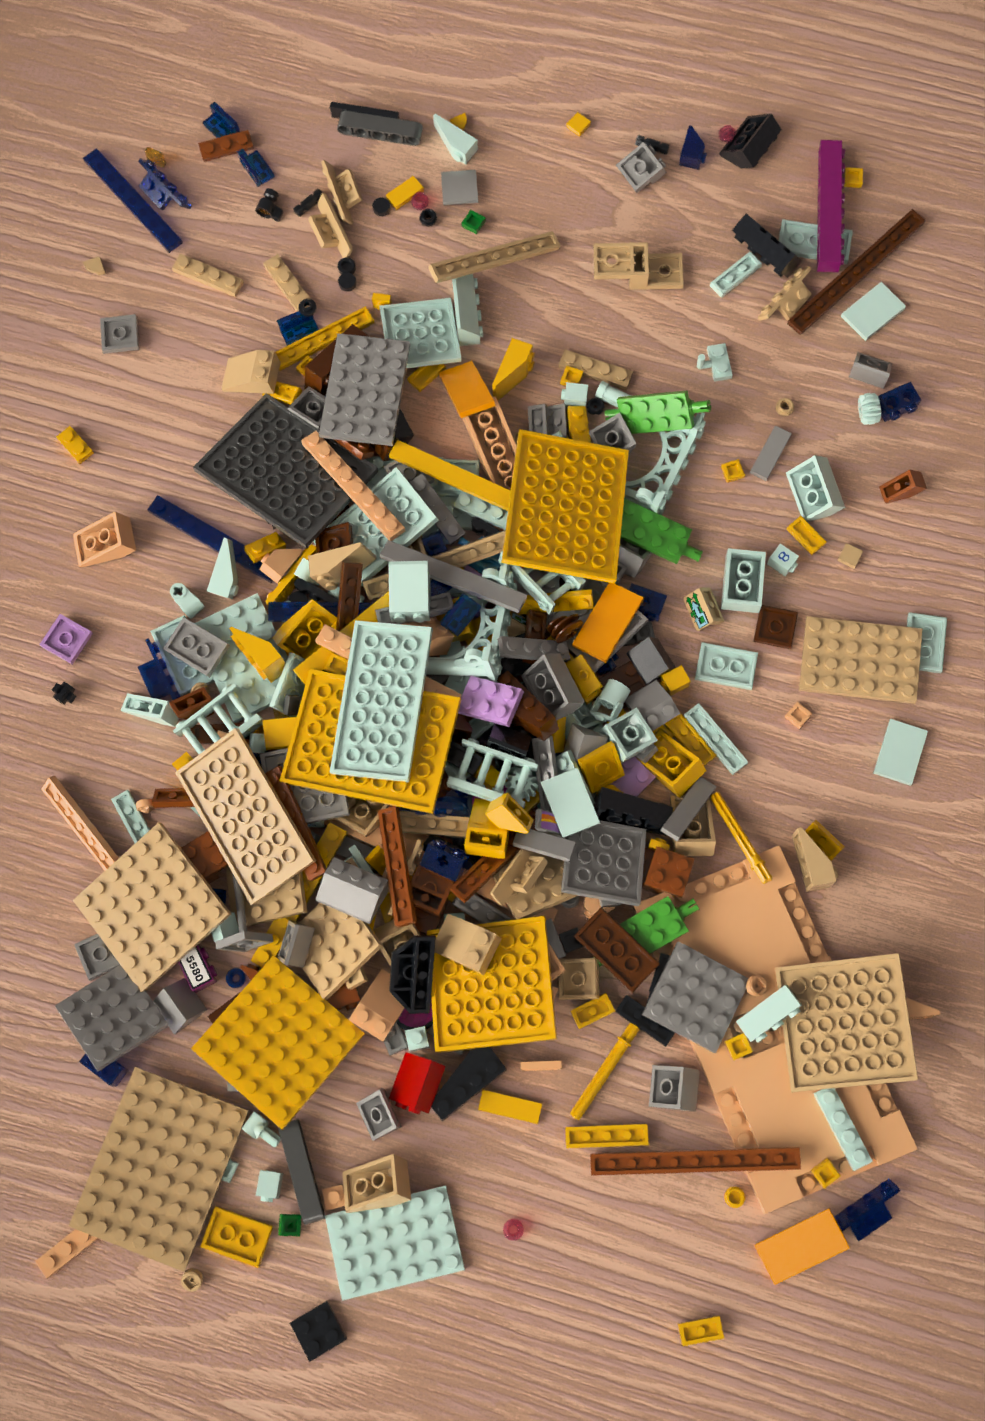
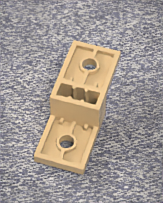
(638, 266)

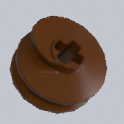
(564, 627)

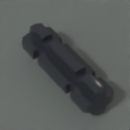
(663, 148)
(307, 203)

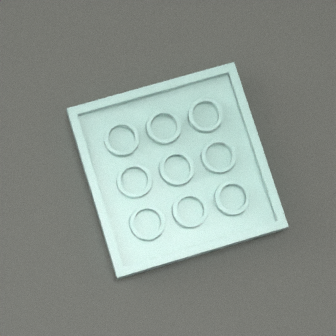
(427, 326)

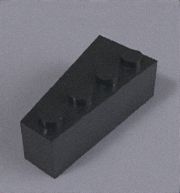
(766, 245)
(631, 810)
(471, 1077)

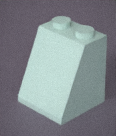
(409, 591)

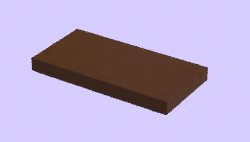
(616, 950)

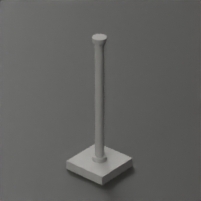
(244, 940)

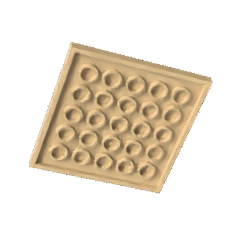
(151, 907)
(849, 1025)

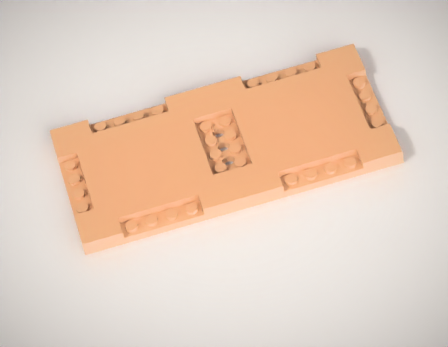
(753, 932)

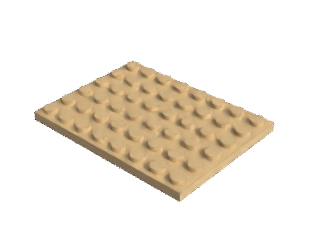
(159, 1169)

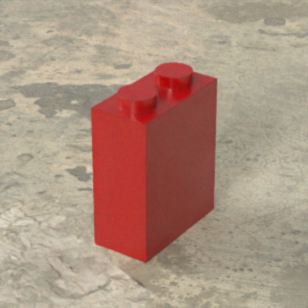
(416, 1083)

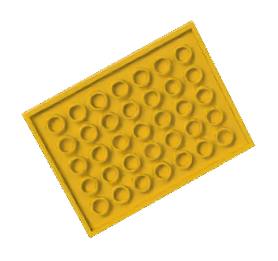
(566, 506)
(314, 738)

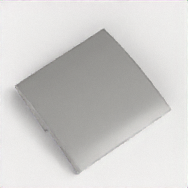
(459, 187)
(548, 419)

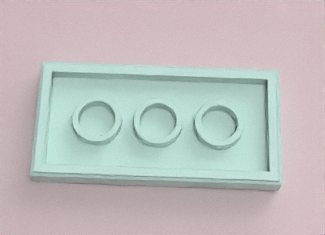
(802, 239)
(183, 675)

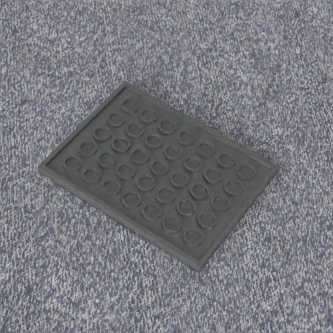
(275, 475)

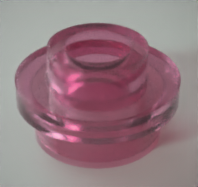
(726, 133)
(419, 196)
(520, 1229)

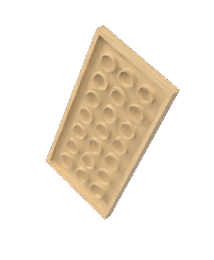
(245, 816)

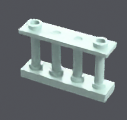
(534, 588)
(252, 722)
(477, 788)

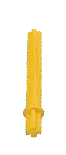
(753, 857)
(604, 1071)

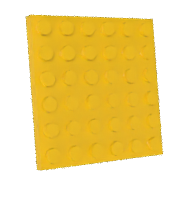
(505, 1004)
(278, 1042)

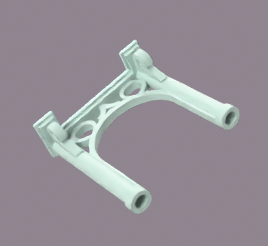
(644, 497)
(471, 660)

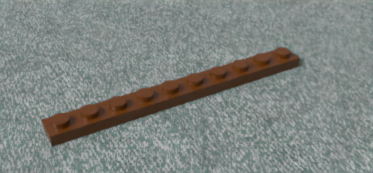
(856, 272)

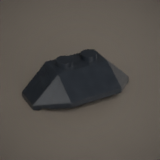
(413, 973)

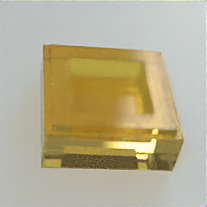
(155, 156)

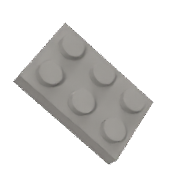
(196, 647)

